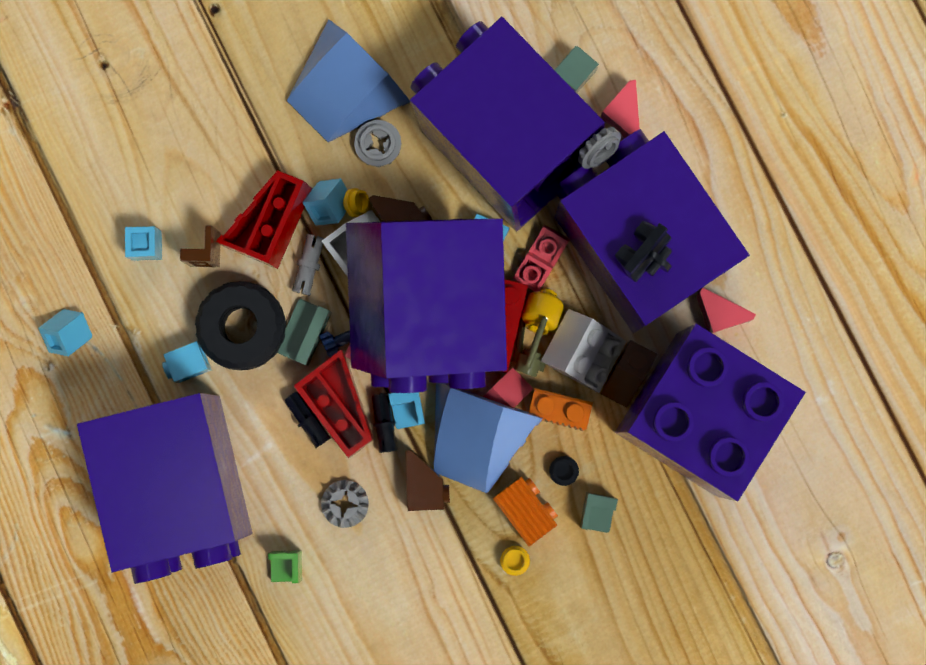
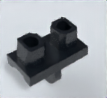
(651, 253)

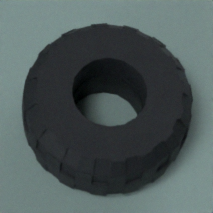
(214, 314)

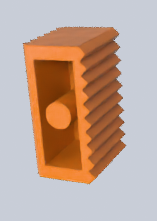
(560, 409)
(525, 510)

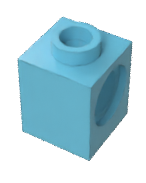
(186, 362)

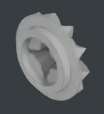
(380, 129)
(599, 148)
(352, 515)

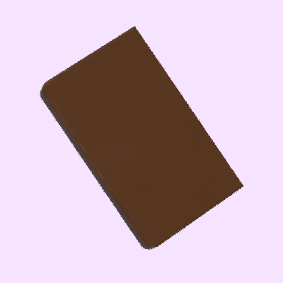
(204, 257)

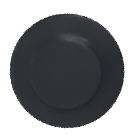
(564, 470)

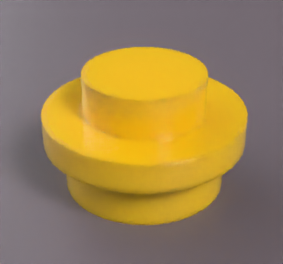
(356, 202)
(515, 560)

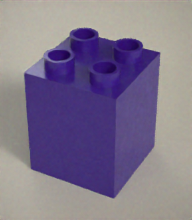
(504, 120)
(654, 186)
(427, 302)
(710, 412)
(166, 486)

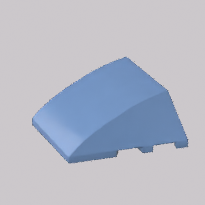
(342, 86)
(476, 436)

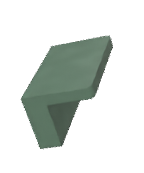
(303, 331)

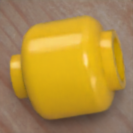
(539, 305)

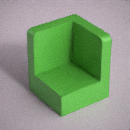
(286, 566)

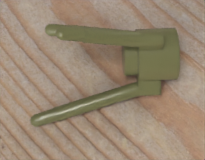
(528, 361)

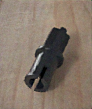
(307, 419)
(384, 423)

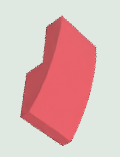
(541, 258)

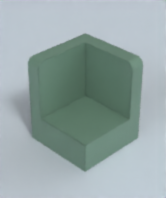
(577, 68)
(598, 512)

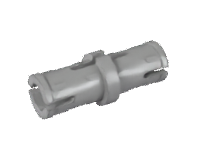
(308, 264)

